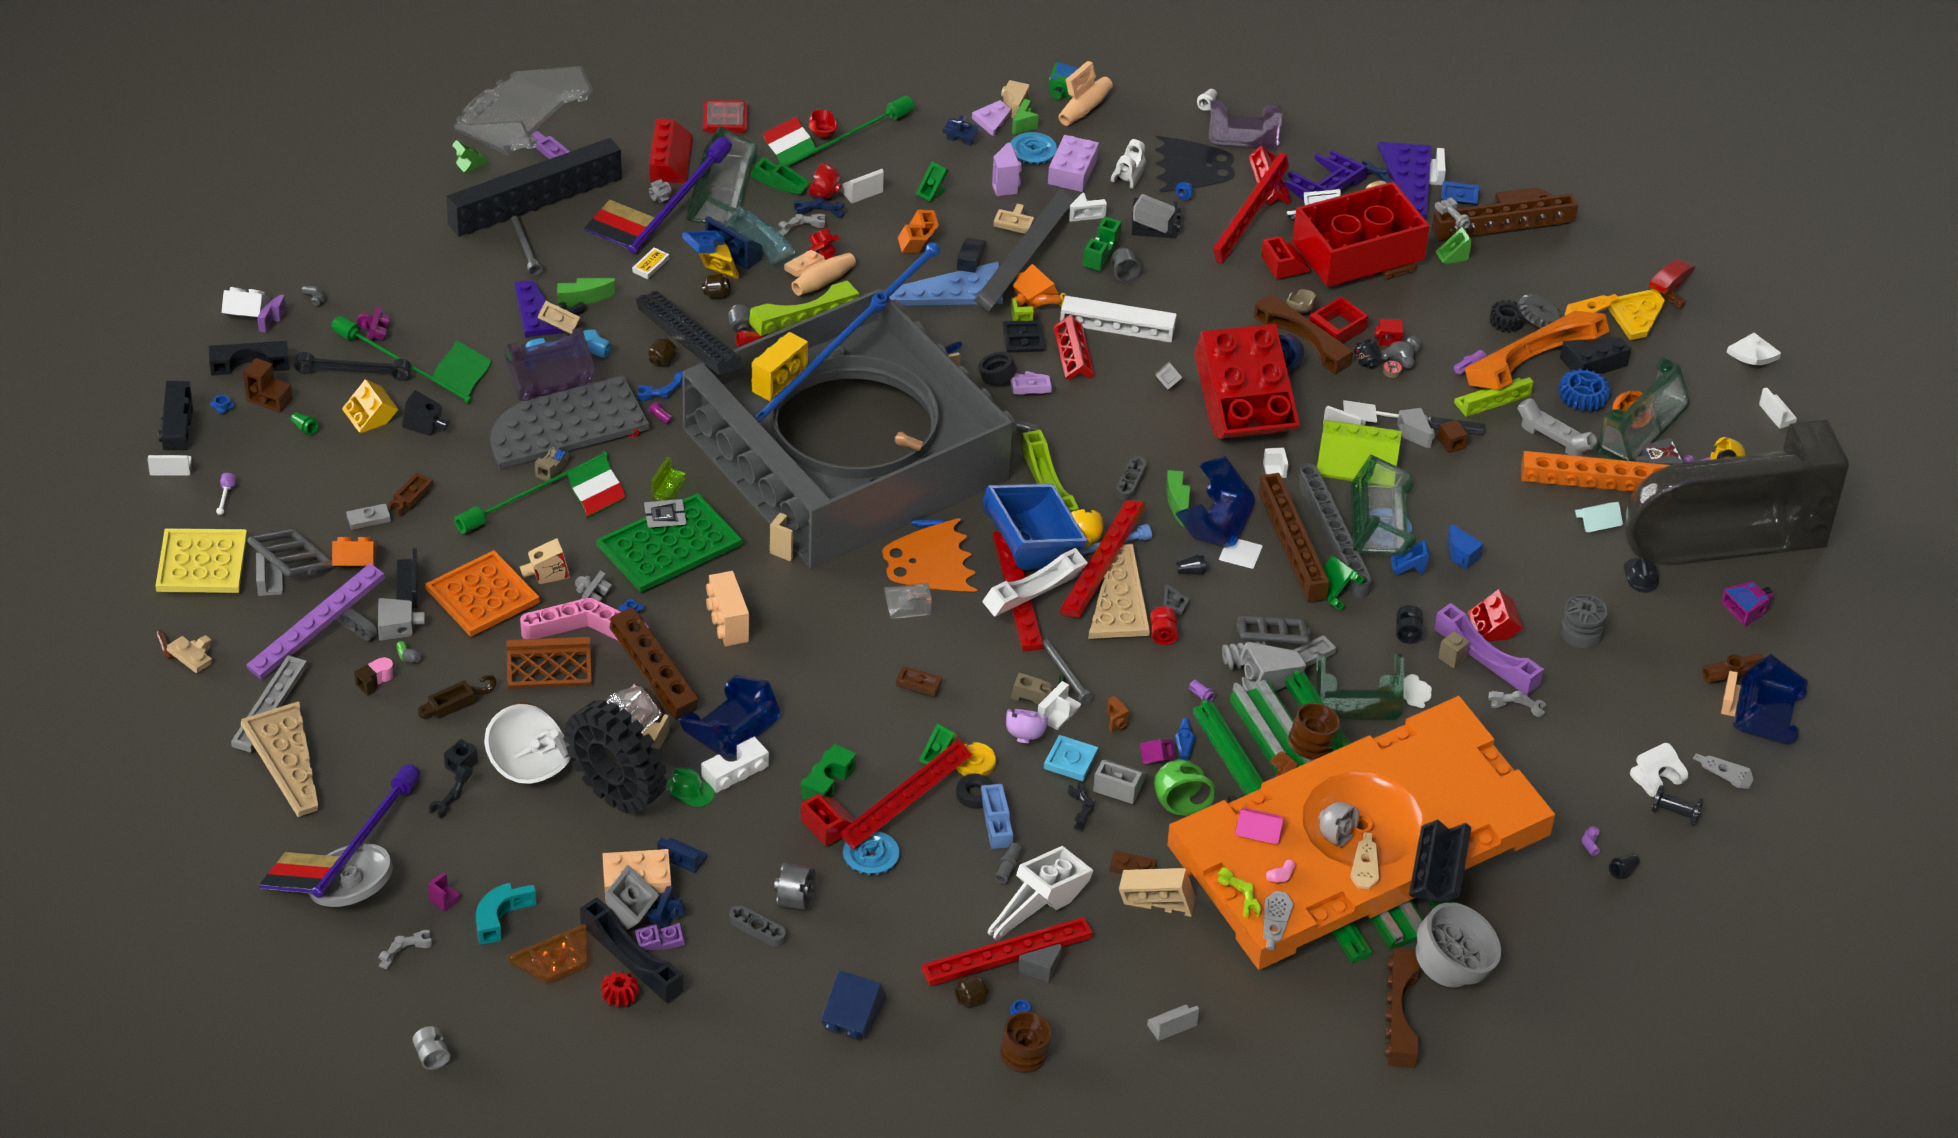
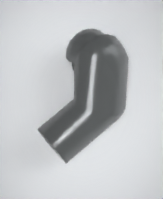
(315, 291)
(1026, 427)

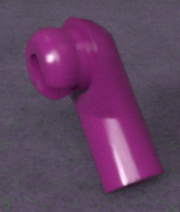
(656, 410)

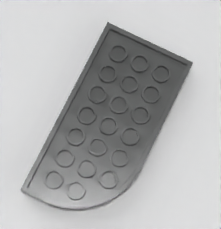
(566, 421)

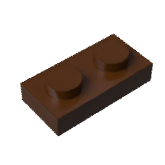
(918, 681)
(1127, 861)

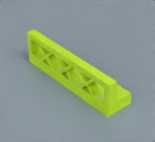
(1491, 398)

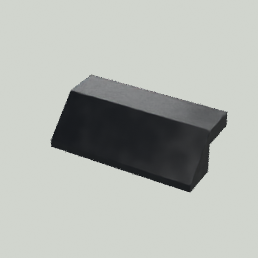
(1440, 862)

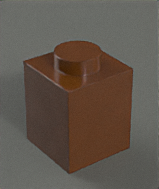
(1452, 436)

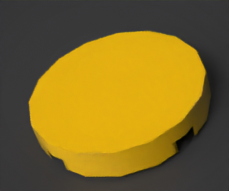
(981, 762)

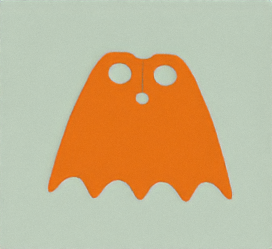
(936, 555)

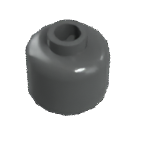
(739, 318)

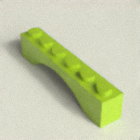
(772, 318)
(1039, 461)

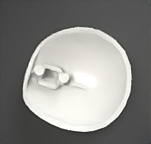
(523, 744)

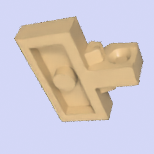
(1013, 221)
(192, 653)

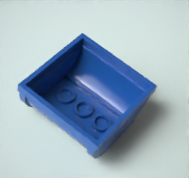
(1033, 522)

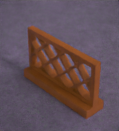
(548, 649)

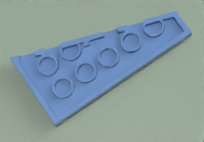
(947, 289)

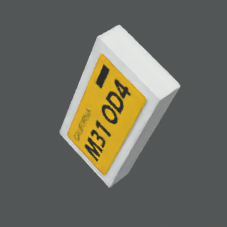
(650, 263)

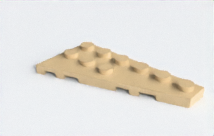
(1120, 602)
(284, 750)

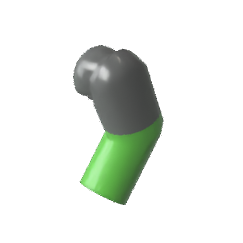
(406, 654)

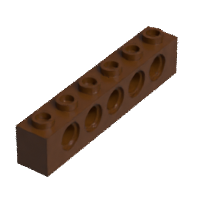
(644, 659)

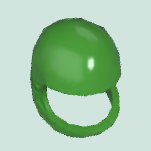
(1178, 783)

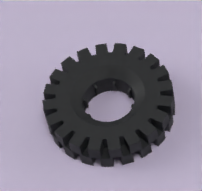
(606, 726)

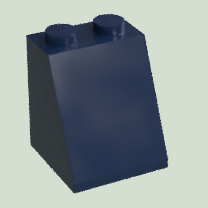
(853, 1005)

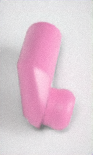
(1281, 874)

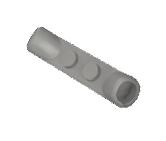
(1536, 420)

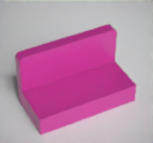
(1259, 825)

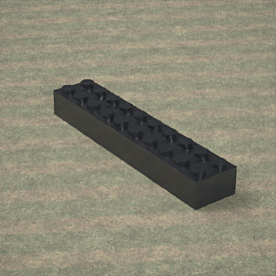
(534, 187)

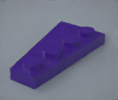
(530, 304)

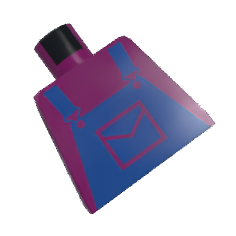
(1747, 601)

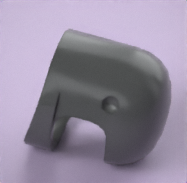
(1125, 260)

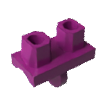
(373, 323)

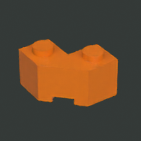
(919, 232)

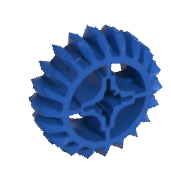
(1584, 390)

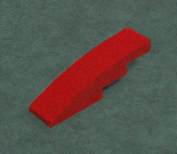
(1671, 276)

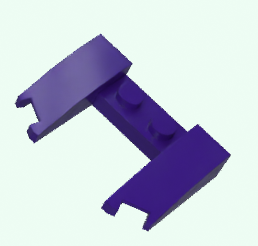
(1343, 170)

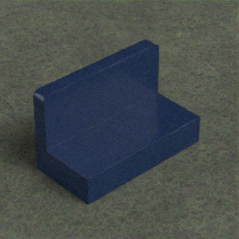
(682, 854)

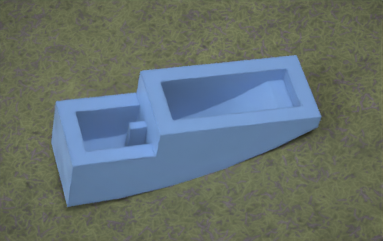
(996, 816)

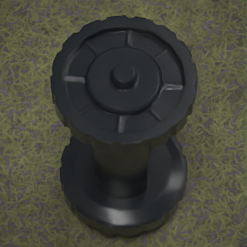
(1677, 805)

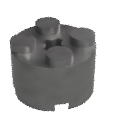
(795, 886)

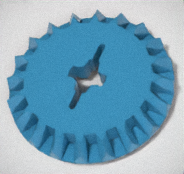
(1044, 147)
(885, 856)

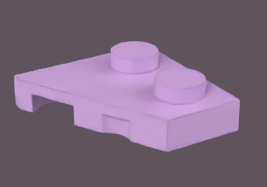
(992, 116)
(1030, 383)

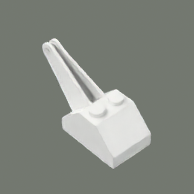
(1046, 879)

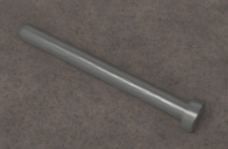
(1085, 696)

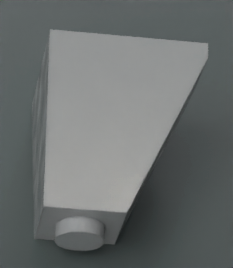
(1268, 664)

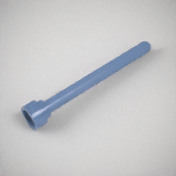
(1142, 533)

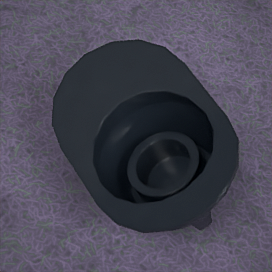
(1641, 574)

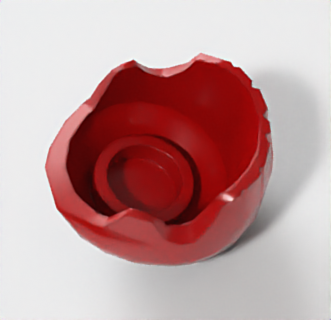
(823, 123)

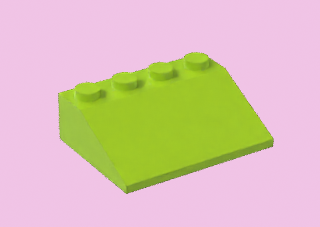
(1349, 445)

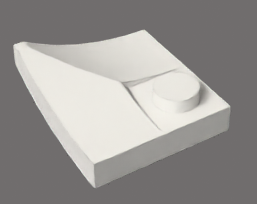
(1754, 350)

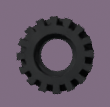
(1500, 311)

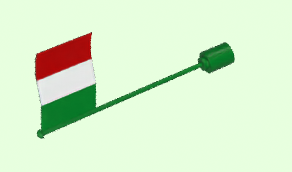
(793, 143)
(590, 481)

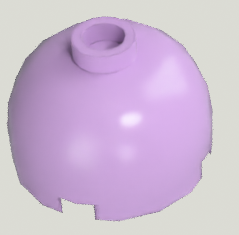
(1025, 724)

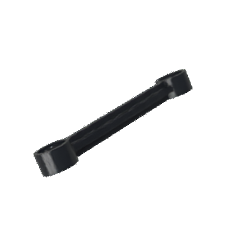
(353, 366)

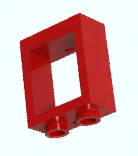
(1345, 309)

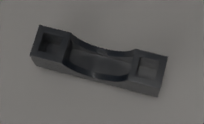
(227, 357)

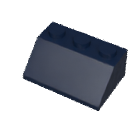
(742, 248)

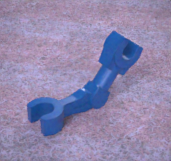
(647, 392)

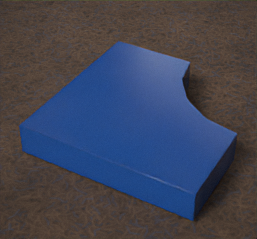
(703, 240)

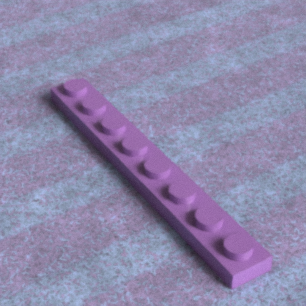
(315, 621)

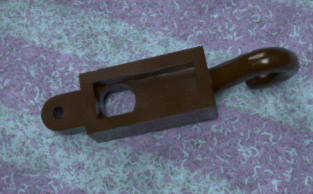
(456, 698)

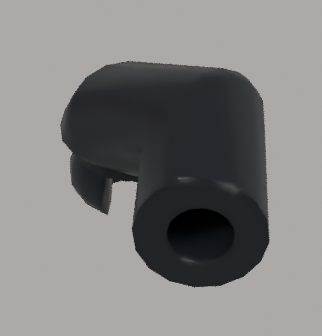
(576, 309)

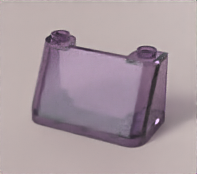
(1245, 130)

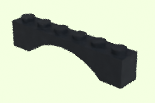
(606, 929)

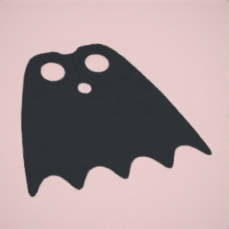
(1187, 163)

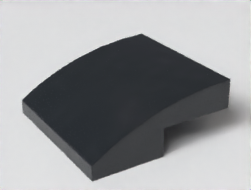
(1023, 336)

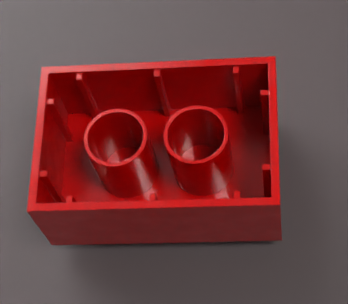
(1360, 234)

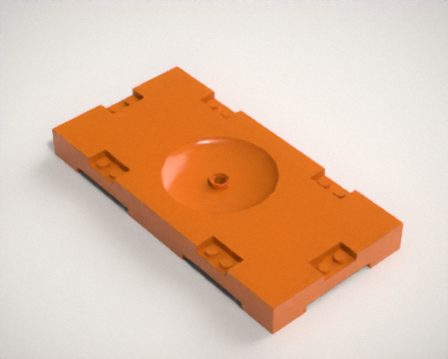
(1419, 773)

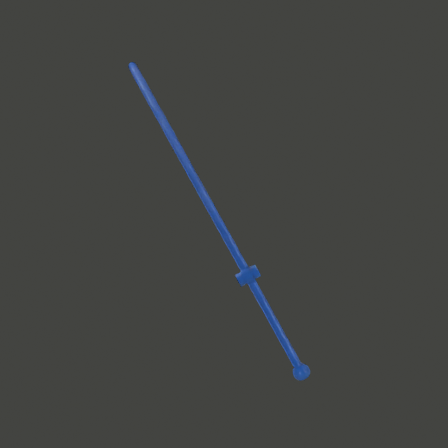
(877, 303)

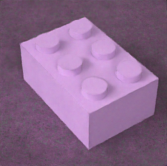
(1073, 163)

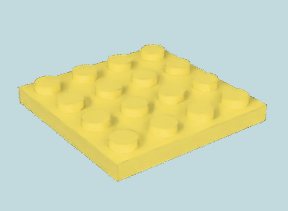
(201, 560)

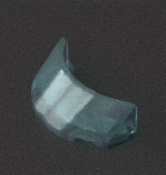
(773, 244)

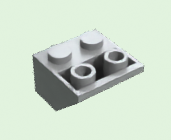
(1118, 781)

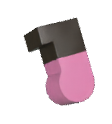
(374, 674)

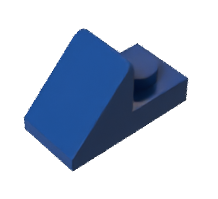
(1414, 557)

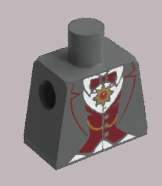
(1660, 453)

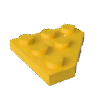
(1637, 312)

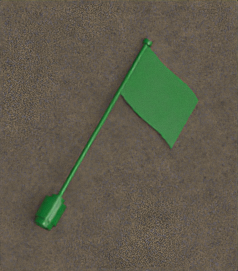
(456, 372)

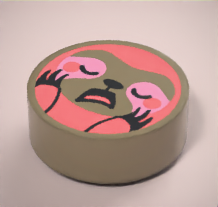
(1392, 369)

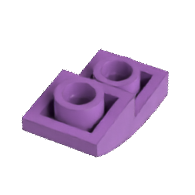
(659, 939)

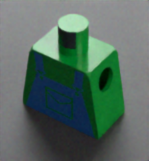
(1058, 78)

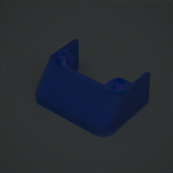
(1230, 506)

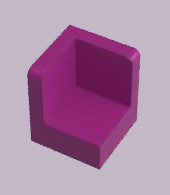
(1157, 751)
(441, 893)

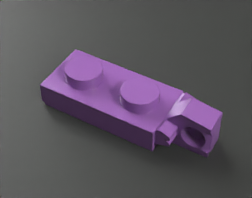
(549, 146)

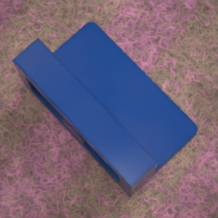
(1460, 192)

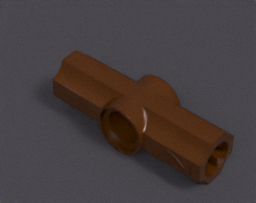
(1734, 663)

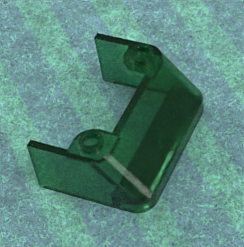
(1363, 704)

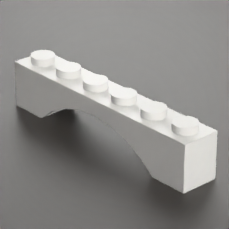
(1011, 594)

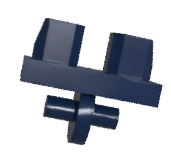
(960, 128)
(667, 907)

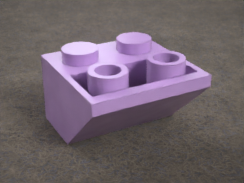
(1006, 171)

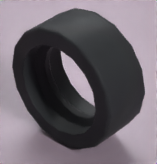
(999, 375)

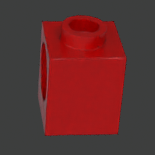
(1389, 331)

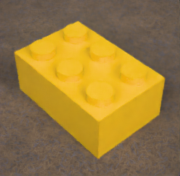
(779, 366)

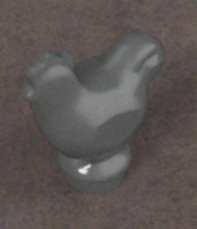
(1402, 351)

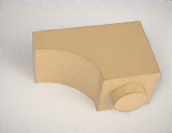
(1014, 94)

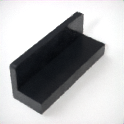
(408, 579)

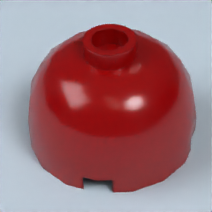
(825, 182)

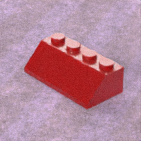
(670, 152)

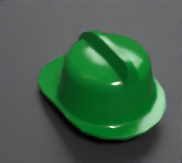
(690, 788)

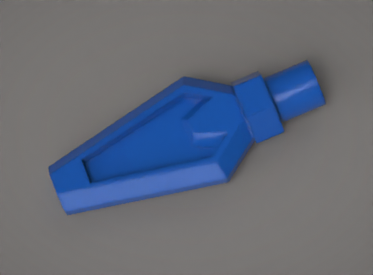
(1185, 739)

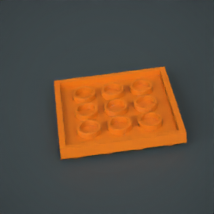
(482, 593)

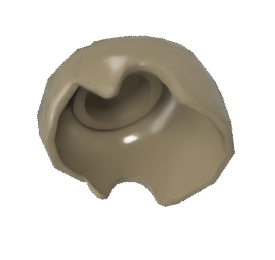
(1303, 301)

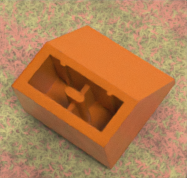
(354, 553)

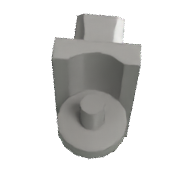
(598, 584)

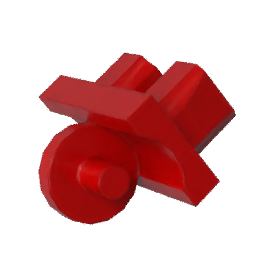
(822, 241)

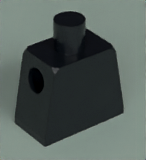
(423, 414)

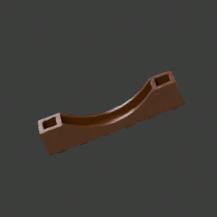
(1333, 353)
(1403, 1042)

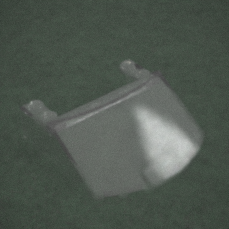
(520, 105)

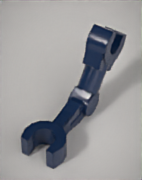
(1381, 173)
(804, 206)

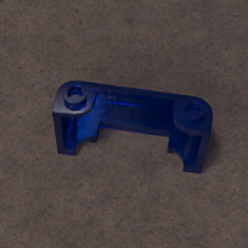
(1768, 701)
(744, 715)

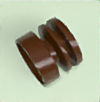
(1313, 730)
(1025, 1042)

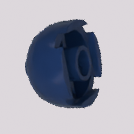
(1292, 351)

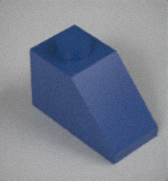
(1463, 547)

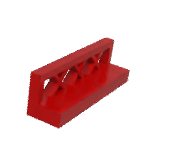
(1261, 162)
(1077, 344)

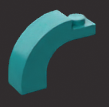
(498, 903)

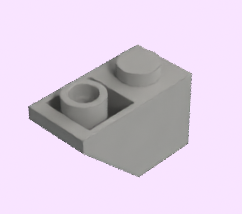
(1415, 427)

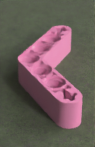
(567, 618)

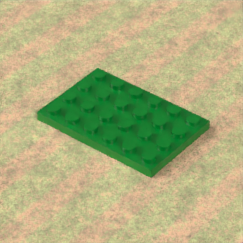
(660, 553)

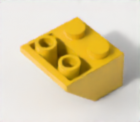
(369, 407)

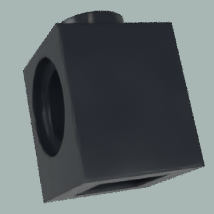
(461, 754)

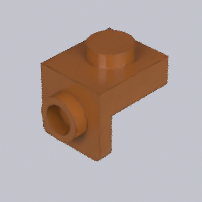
(1118, 714)
(1283, 763)

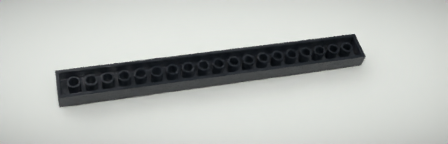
(689, 333)

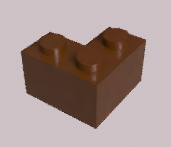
(263, 388)

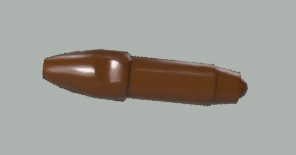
(163, 643)

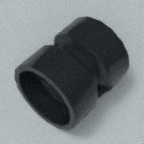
(1409, 624)

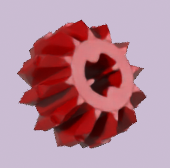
(619, 989)

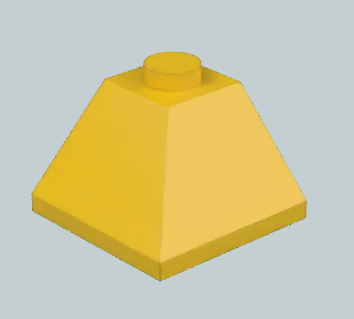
(720, 261)

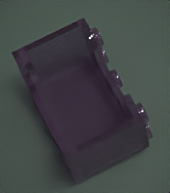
(550, 366)

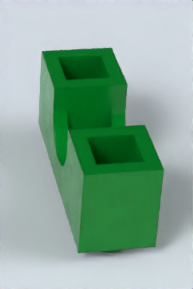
(1099, 249)
(836, 763)

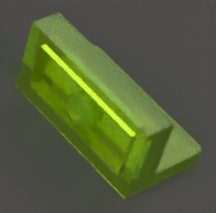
(666, 481)

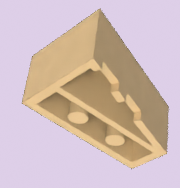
(1158, 888)

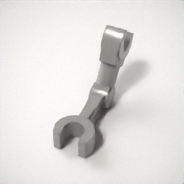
(816, 220)
(1499, 699)
(420, 939)

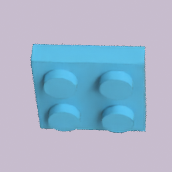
(1071, 758)

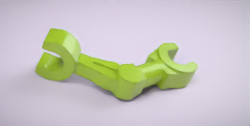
(1226, 877)

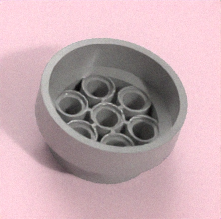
(1456, 945)

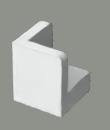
(1275, 461)

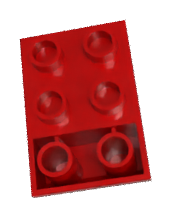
(1245, 382)

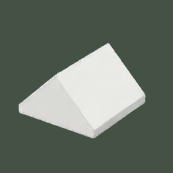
(863, 186)

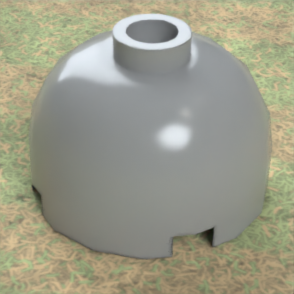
(1337, 822)

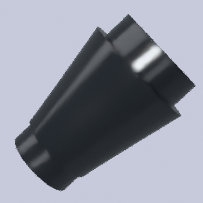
(1192, 565)
(1622, 866)

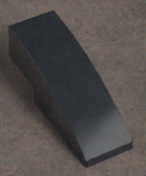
(970, 255)

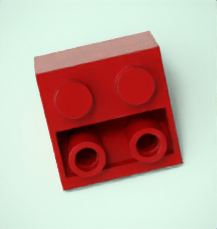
(1282, 258)
(1496, 617)
(825, 818)

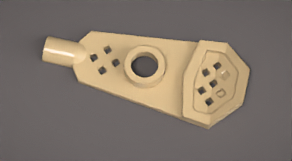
(1365, 874)

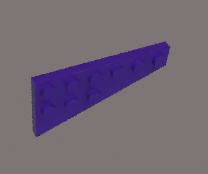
(1410, 170)

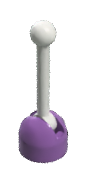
(227, 482)

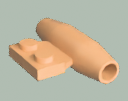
(1084, 92)
(816, 271)

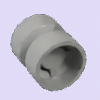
(431, 1048)

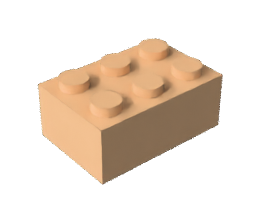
(728, 608)
(649, 864)

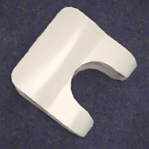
(1131, 165)
(1656, 763)

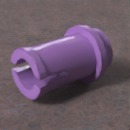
(1202, 691)

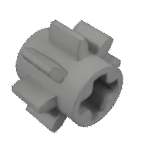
(660, 191)

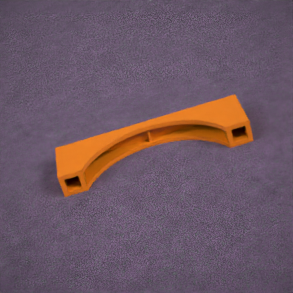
(1496, 369)

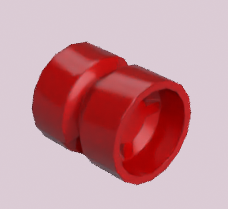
(1164, 625)

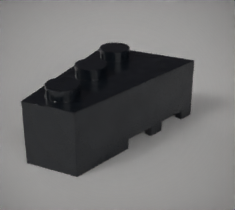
(1595, 354)
(176, 416)

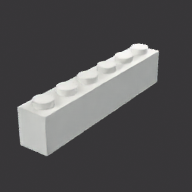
(1120, 318)

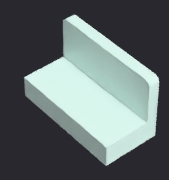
(1600, 516)

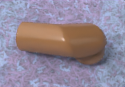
(902, 439)

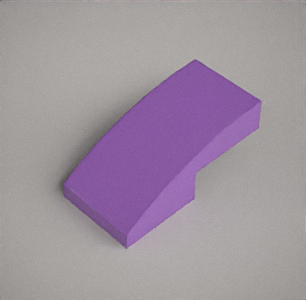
(271, 312)

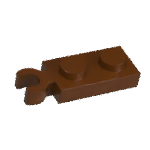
(410, 493)

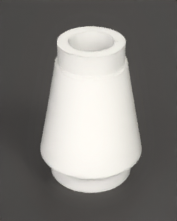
(1203, 100)

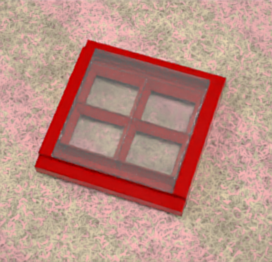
(725, 113)

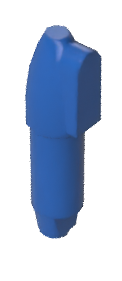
(926, 522)

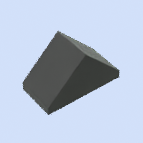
(1041, 963)

